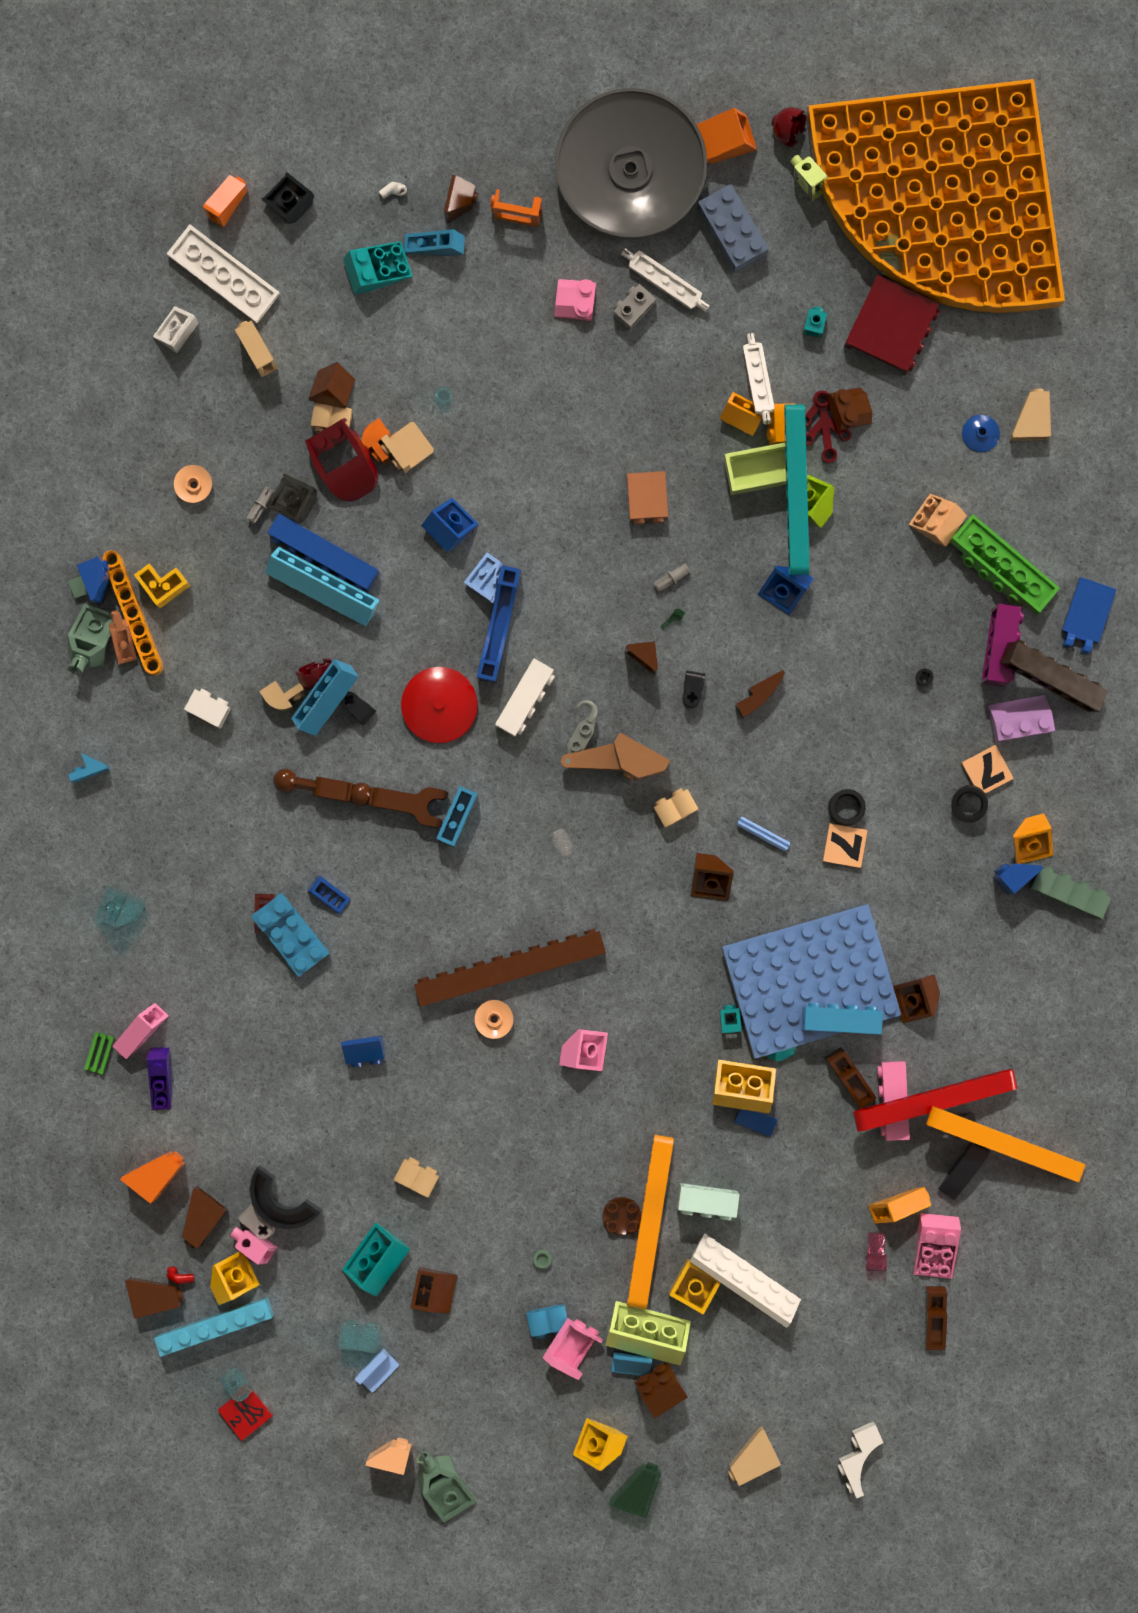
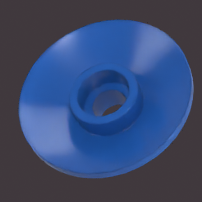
(979, 442)

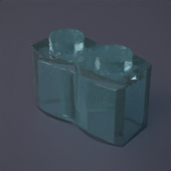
(890, 256)

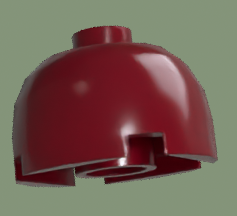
(787, 123)
(312, 672)

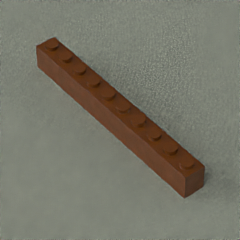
(509, 968)

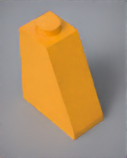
(900, 1205)

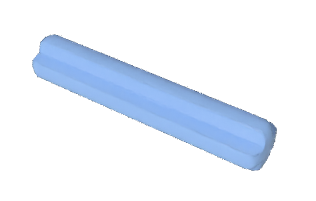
(763, 834)

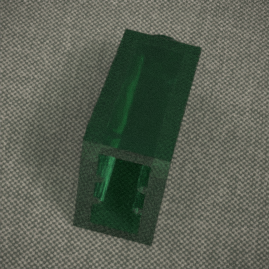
(637, 1491)

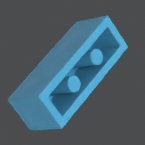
(457, 816)

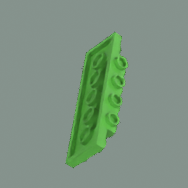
(1003, 566)

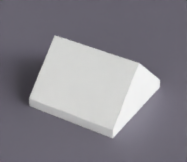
(176, 329)

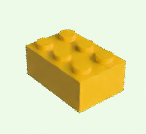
(744, 1086)

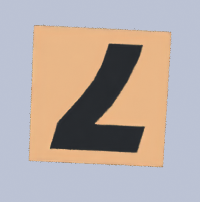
(987, 769)
(845, 845)

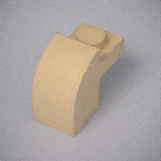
(278, 699)

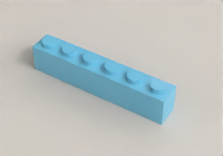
(321, 586)
(214, 1326)

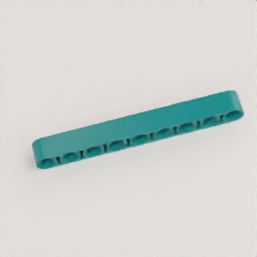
(796, 489)

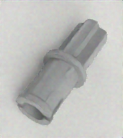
(260, 505)
(671, 577)

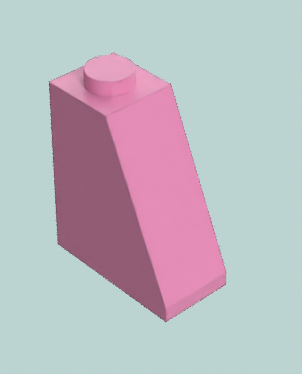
(140, 1030)

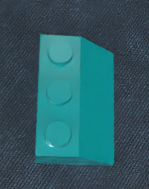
(375, 1259)

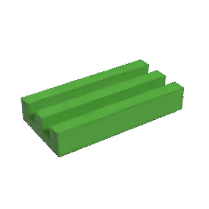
(100, 1049)

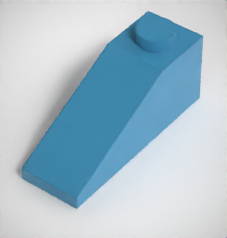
(435, 243)

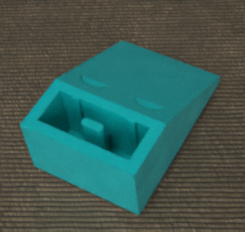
(376, 266)

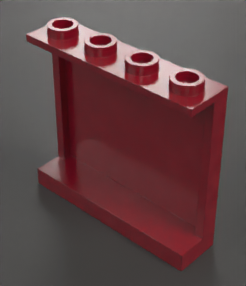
(892, 324)

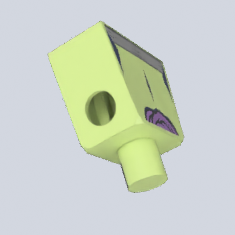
(808, 175)

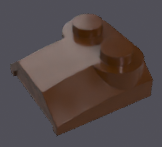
(850, 408)

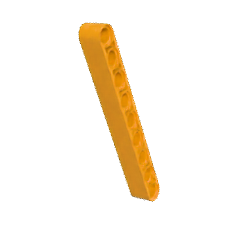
(1005, 1144)
(650, 1222)

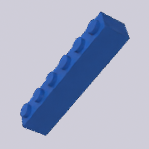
(322, 552)

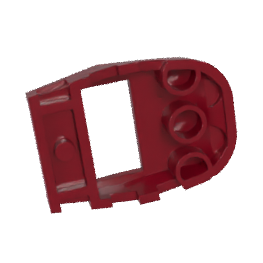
(351, 479)

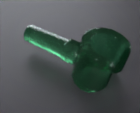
(678, 614)

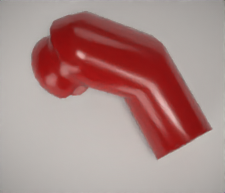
(179, 1278)

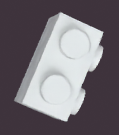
(207, 708)

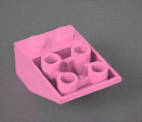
(936, 1245)

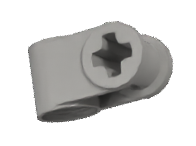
(254, 1222)

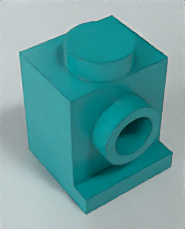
(812, 328)
(735, 1025)

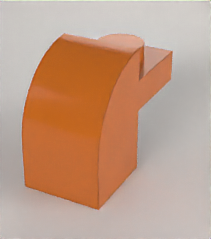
(372, 439)

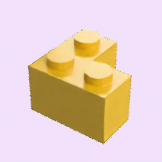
(162, 589)

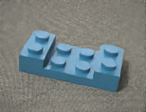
(290, 934)

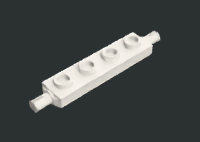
(665, 280)
(758, 378)

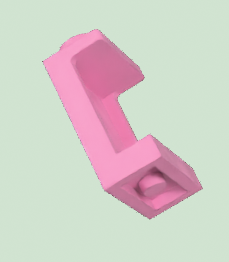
(571, 1347)

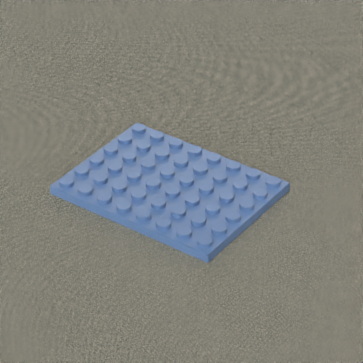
(811, 962)

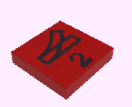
(245, 1415)

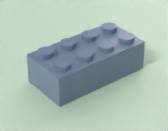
(732, 228)

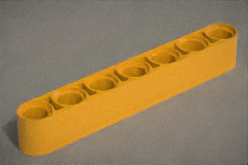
(139, 620)

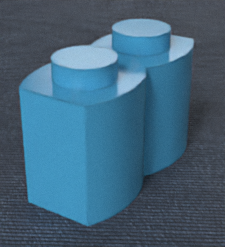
(546, 1320)

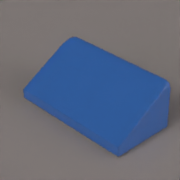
(756, 1121)

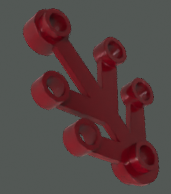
(824, 423)

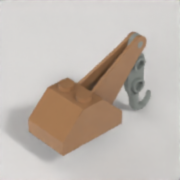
(623, 755)

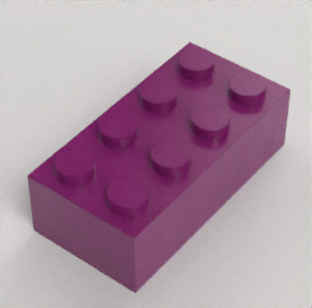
(1002, 629)

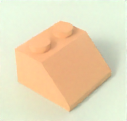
(391, 1456)

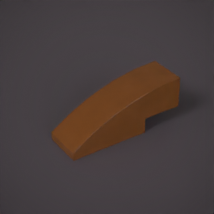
(759, 694)
(851, 1077)
(935, 1317)

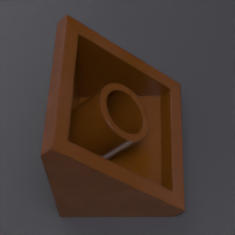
(332, 386)
(644, 654)

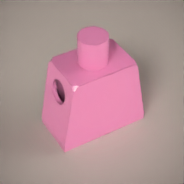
(258, 1251)

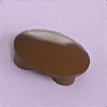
(621, 1216)

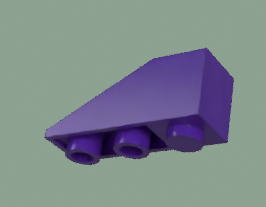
(159, 1078)

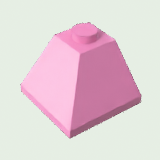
(584, 1050)

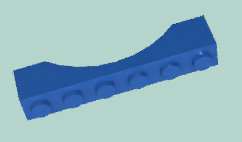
(499, 624)

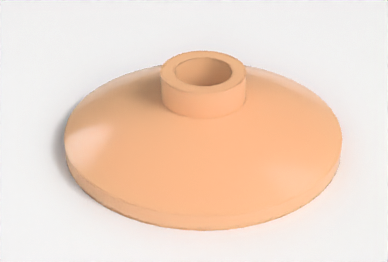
(191, 474)
(484, 1023)

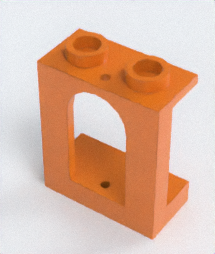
(534, 212)

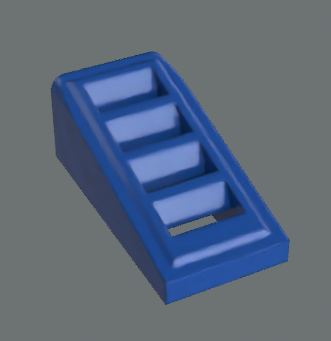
(316, 883)

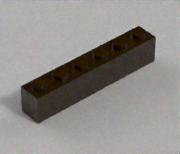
(1053, 676)

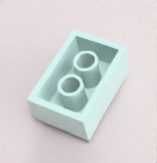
(707, 1201)

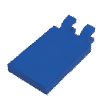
(1087, 613)

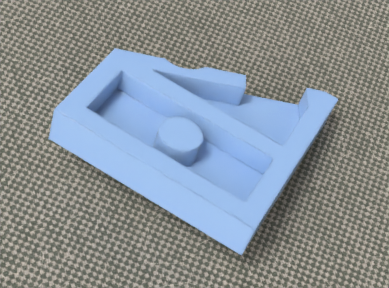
(485, 577)

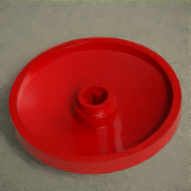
(439, 705)

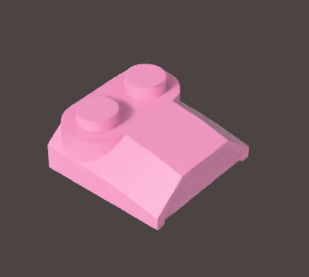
(575, 299)

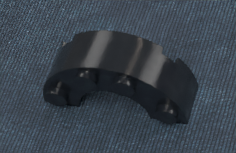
(271, 1210)

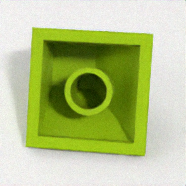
(819, 501)

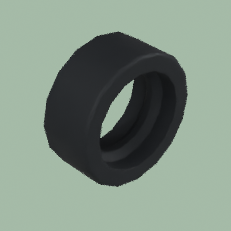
(969, 789)
(861, 807)

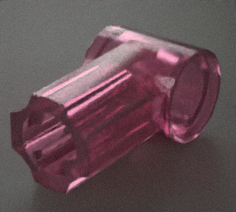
(876, 1252)

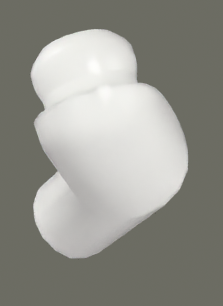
(393, 188)

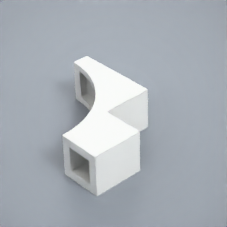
(867, 1439)

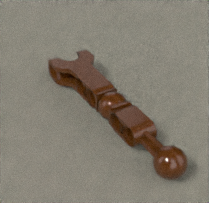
(362, 795)

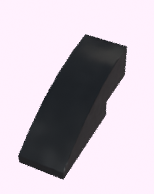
(964, 1170)

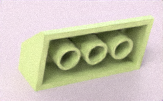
(648, 1333)

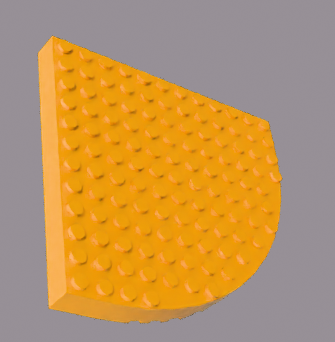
(956, 183)

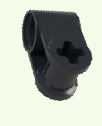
(693, 686)
(359, 709)

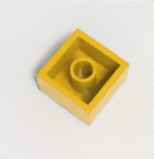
(694, 1287)

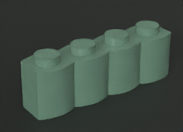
(1071, 893)

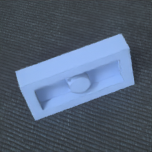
(377, 1370)

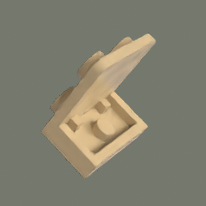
(407, 447)

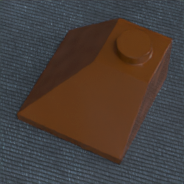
(459, 198)
(711, 878)
(917, 998)

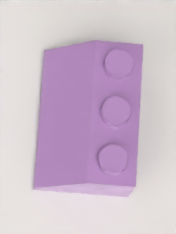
(1021, 718)

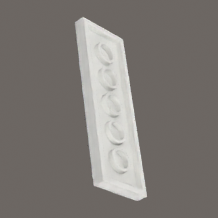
(223, 273)
(745, 1280)

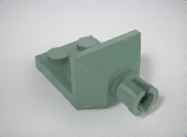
(88, 639)
(443, 1486)

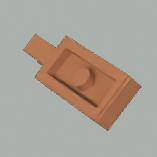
(121, 639)

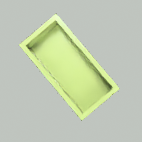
(756, 468)

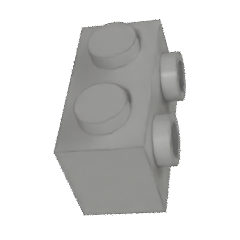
(634, 306)

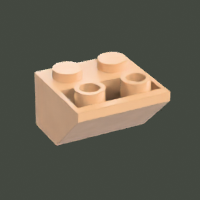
(938, 519)

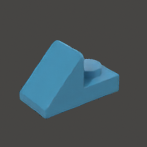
(92, 768)

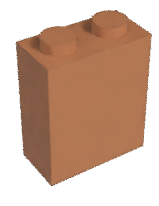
(647, 497)

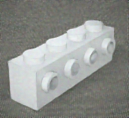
(524, 698)

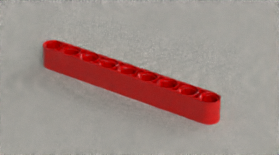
(941, 1098)

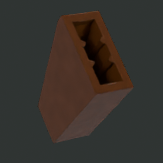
(201, 1218)
(152, 1297)

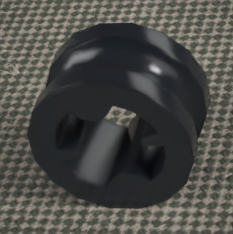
(929, 680)

